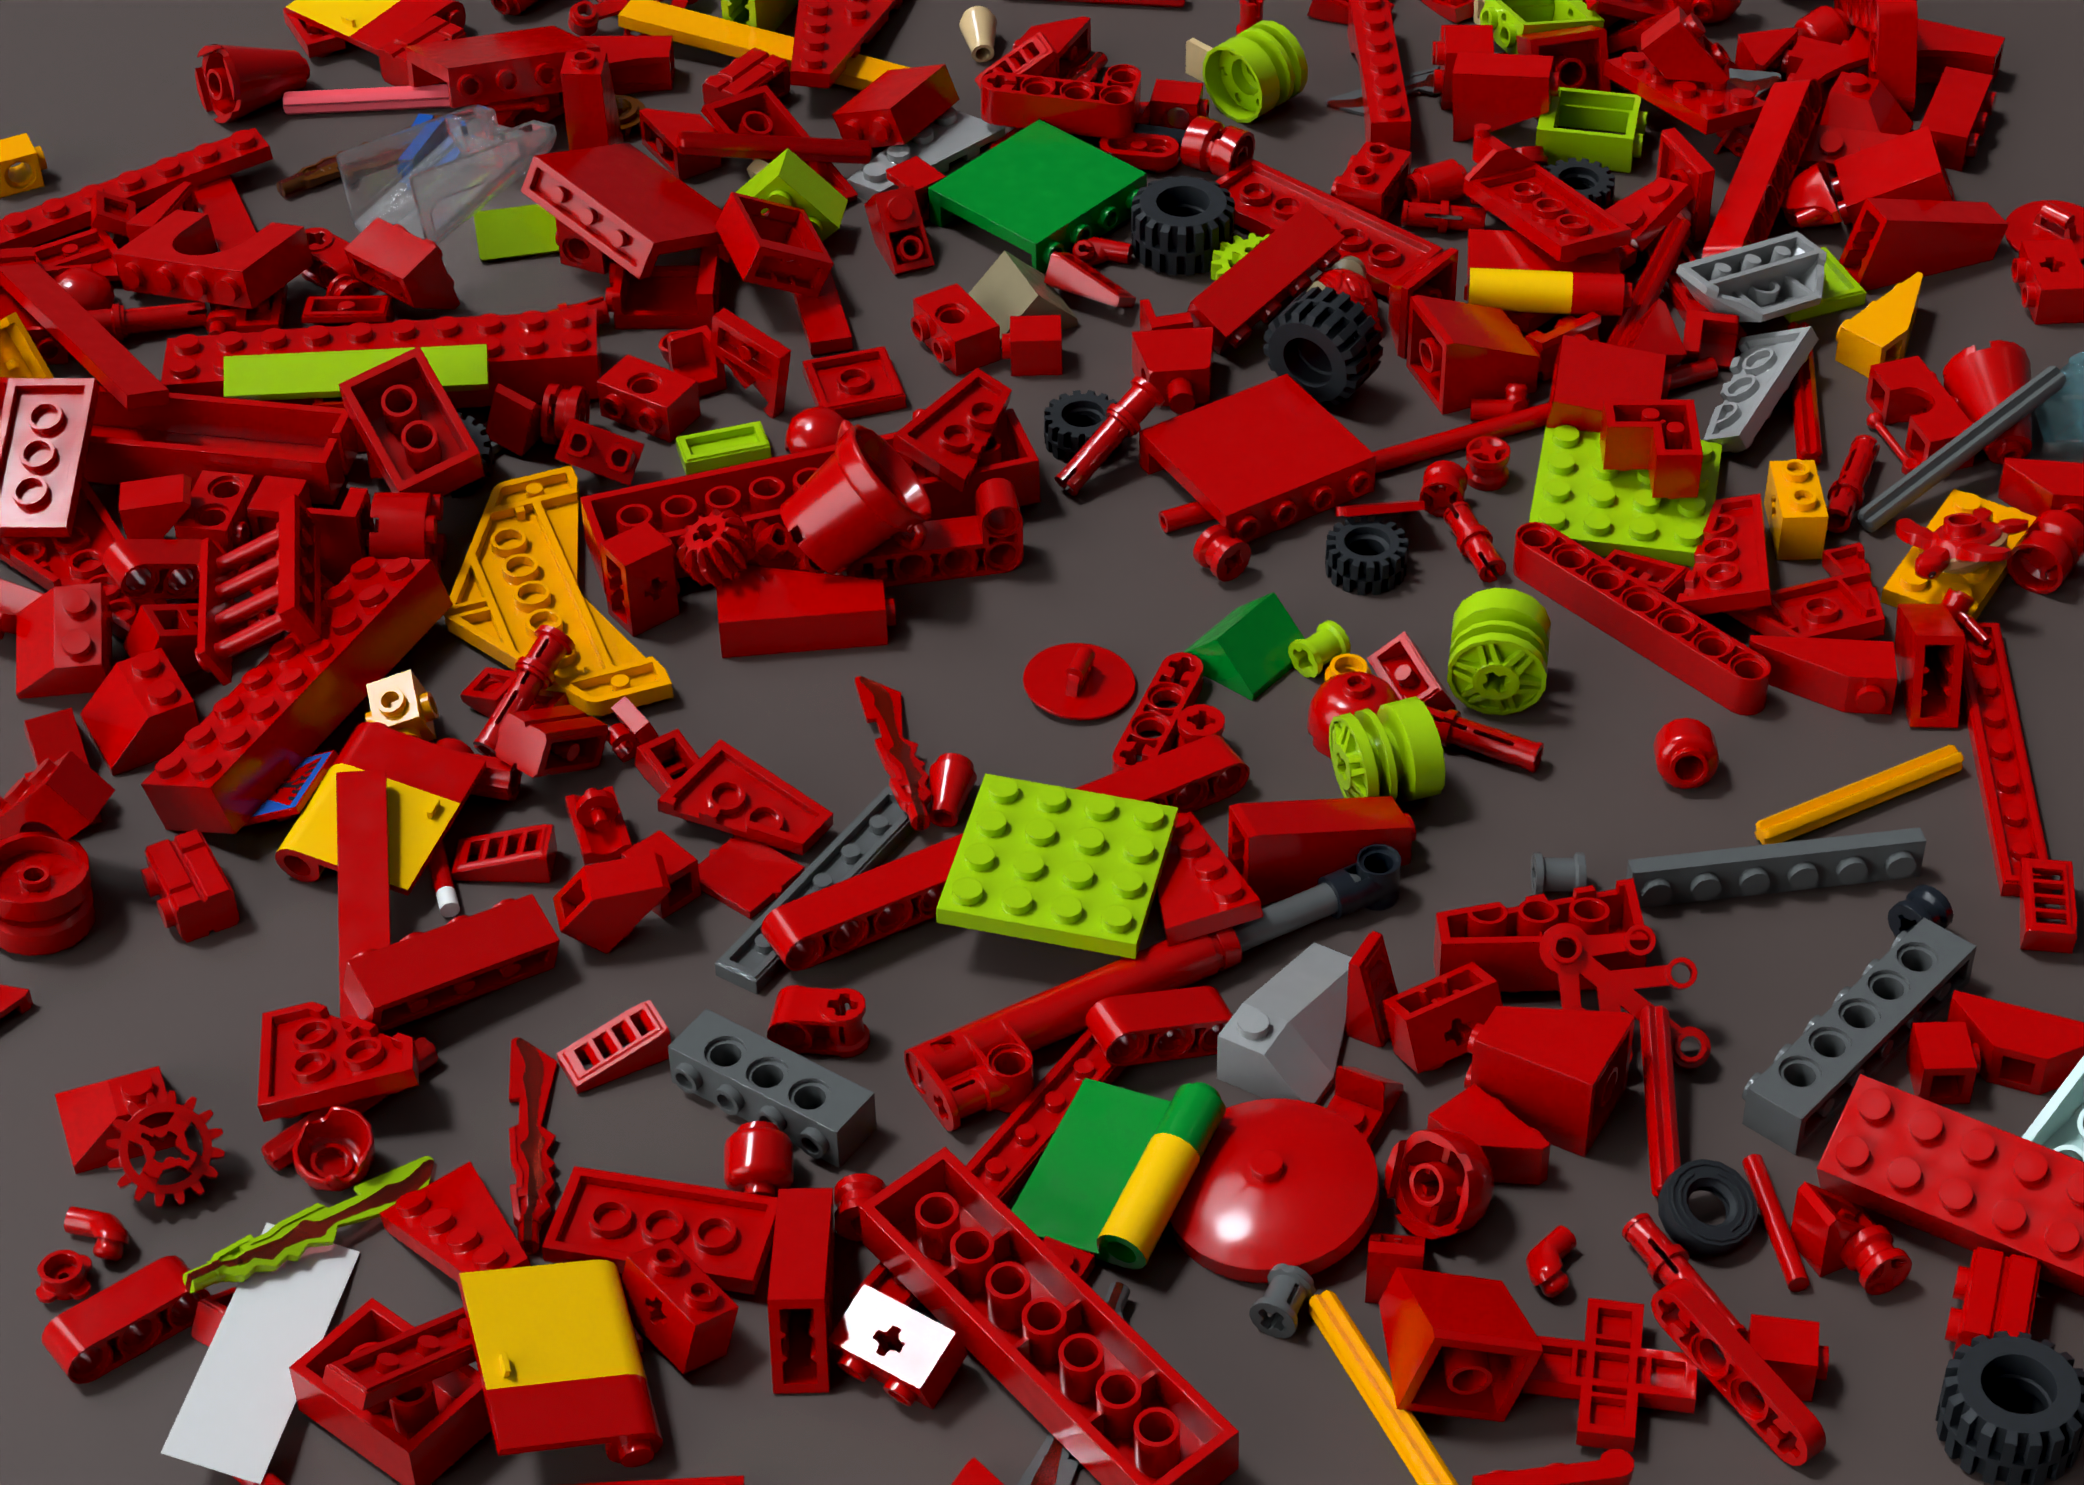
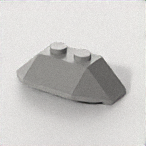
(1759, 278)

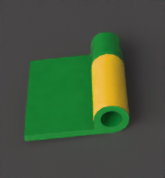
(1119, 1168)

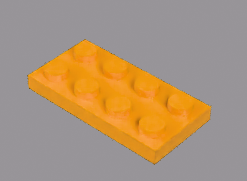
(1908, 588)

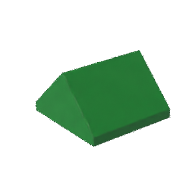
(1249, 647)

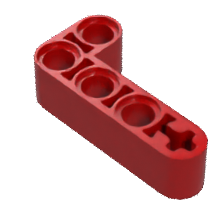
(1070, 105)
(955, 546)

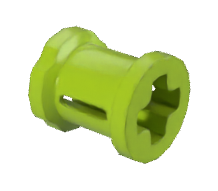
(1319, 649)

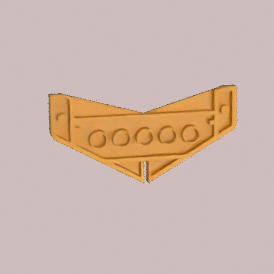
(526, 575)

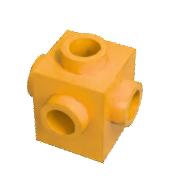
(403, 705)

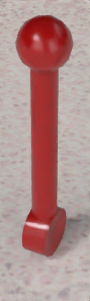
(539, 104)
(1875, 421)

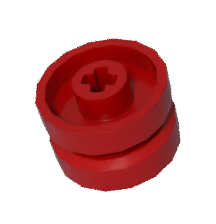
(44, 893)

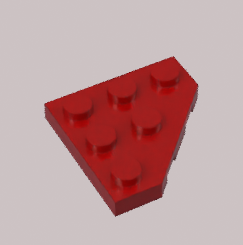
(328, 1061)

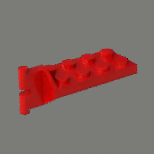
(1538, 202)

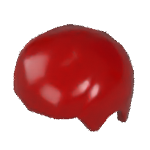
(87, 288)
(813, 429)
(335, 1150)

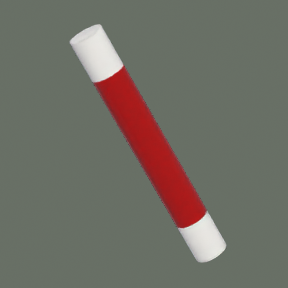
(443, 883)

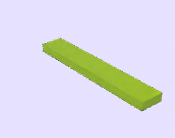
(319, 373)

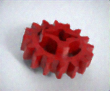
(153, 1170)

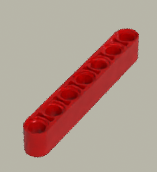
(1766, 166)
(1642, 618)

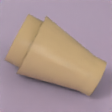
(979, 31)

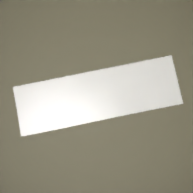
(245, 1378)

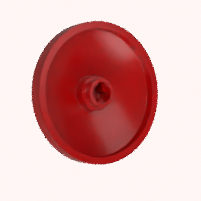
(1278, 1189)

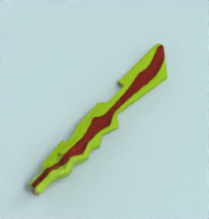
(308, 1228)

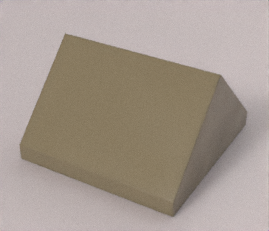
(1018, 290)

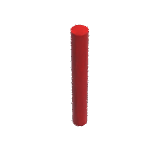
(1775, 1223)

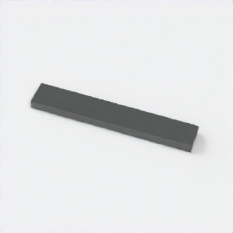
(857, 849)

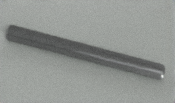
(1961, 449)

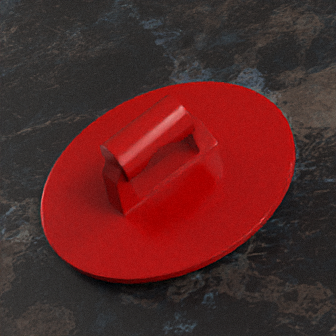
(2046, 222)
(1079, 681)

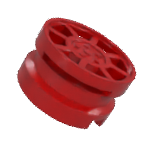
(558, 406)

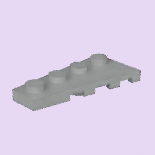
(940, 143)
(1757, 384)

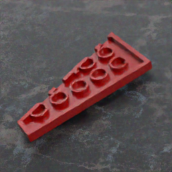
(831, 34)
(77, 558)

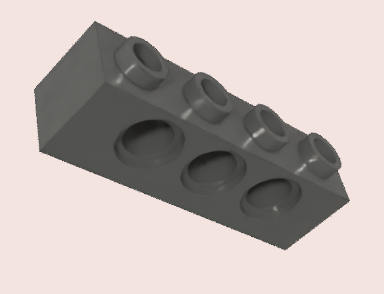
(773, 1085)

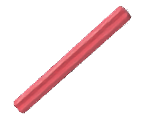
(366, 99)

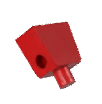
(1176, 364)

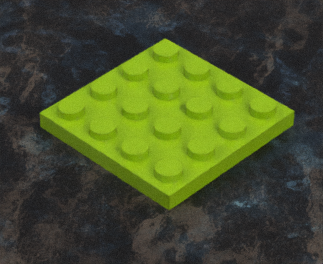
(1617, 507)
(1058, 866)

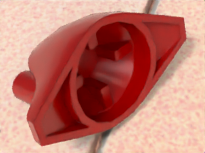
(1811, 198)

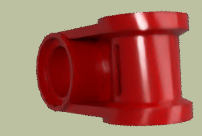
(327, 256)
(816, 1018)

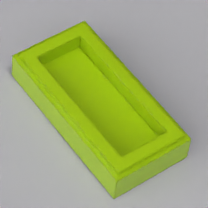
(723, 447)

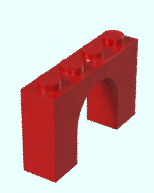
(181, 262)

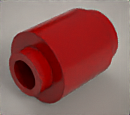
(1436, 182)

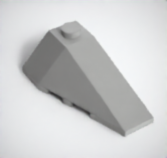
(1289, 1030)

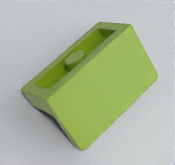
(515, 232)

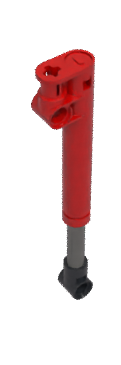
(991, 1058)

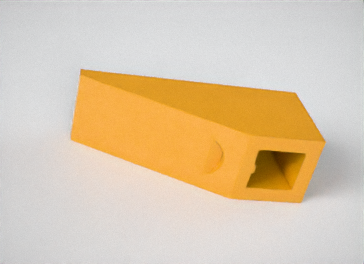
(1881, 329)

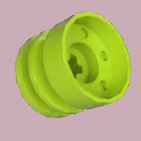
(1255, 71)
(1499, 651)
(1388, 752)

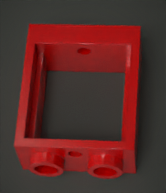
(774, 247)

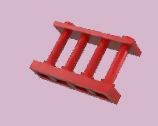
(295, 591)

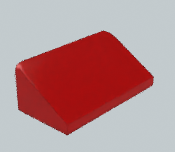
(348, 309)
(1409, 673)

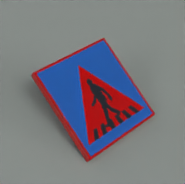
(295, 790)

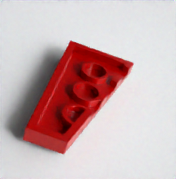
(1731, 562)

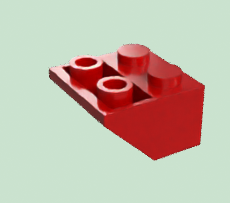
(402, 266)

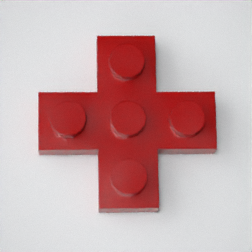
(1613, 1375)

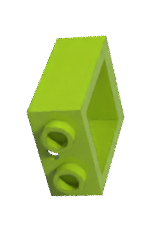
(1534, 16)
(1597, 112)

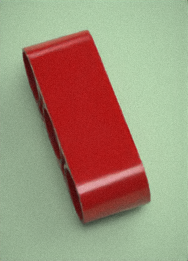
(156, 567)
(1158, 1025)
(122, 1320)

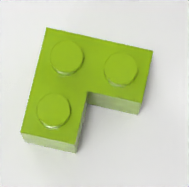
(796, 184)

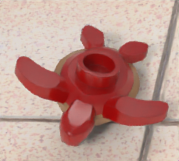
(1961, 543)

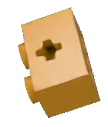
(1796, 509)

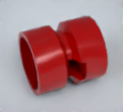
(1214, 147)
(2047, 552)

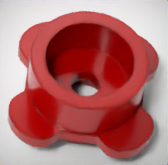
(63, 1276)

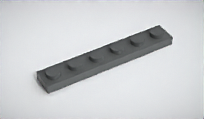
(1777, 867)

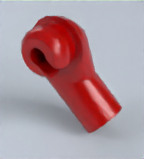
(1545, 1261)

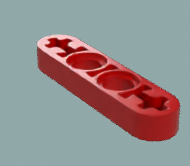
(1158, 719)
(1783, 1418)

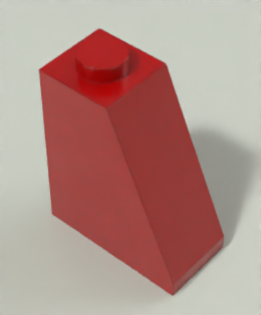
(1500, 90)
(1929, 664)

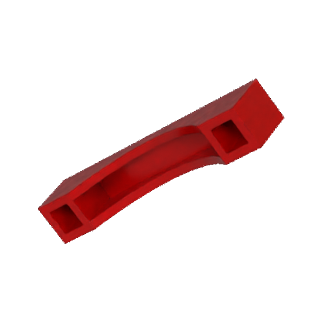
(1381, 76)

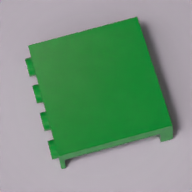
(1039, 192)

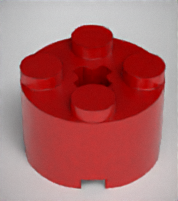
(407, 526)

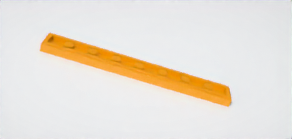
(734, 38)

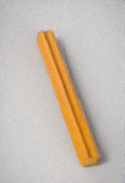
(1859, 795)
(1377, 1391)

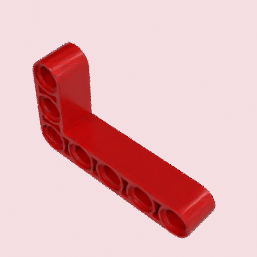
(1891, 43)

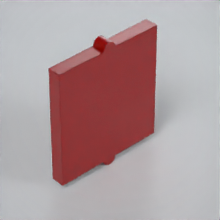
(747, 875)

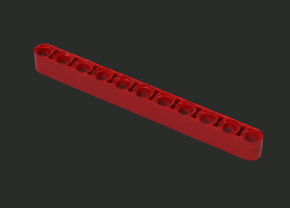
(911, 886)

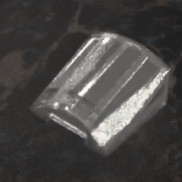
(439, 170)

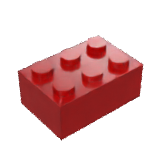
(411, 426)
(408, 1435)

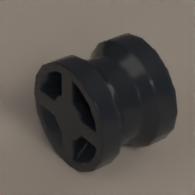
(1920, 903)

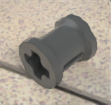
(1557, 874)
(1282, 1301)

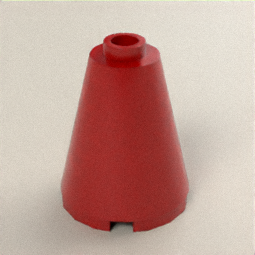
(247, 78)
(1982, 382)

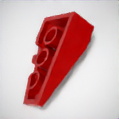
(762, 113)

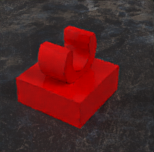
(111, 214)
(630, 732)

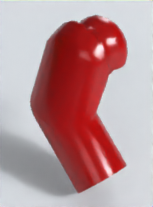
(1099, 250)
(1514, 400)
(100, 1225)

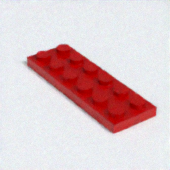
(1269, 198)

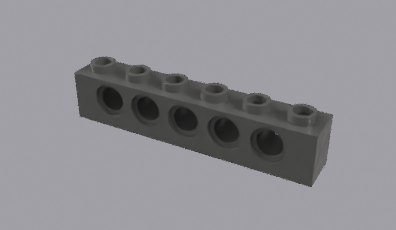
(1856, 1035)

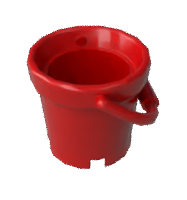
(857, 502)

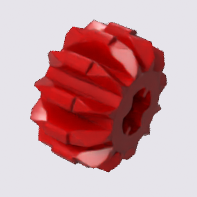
(716, 547)

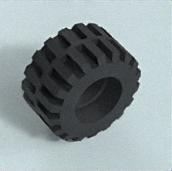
(1181, 224)
(1324, 345)
(2007, 1443)

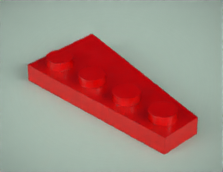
(1201, 886)
(455, 1225)

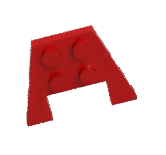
(1826, 608)

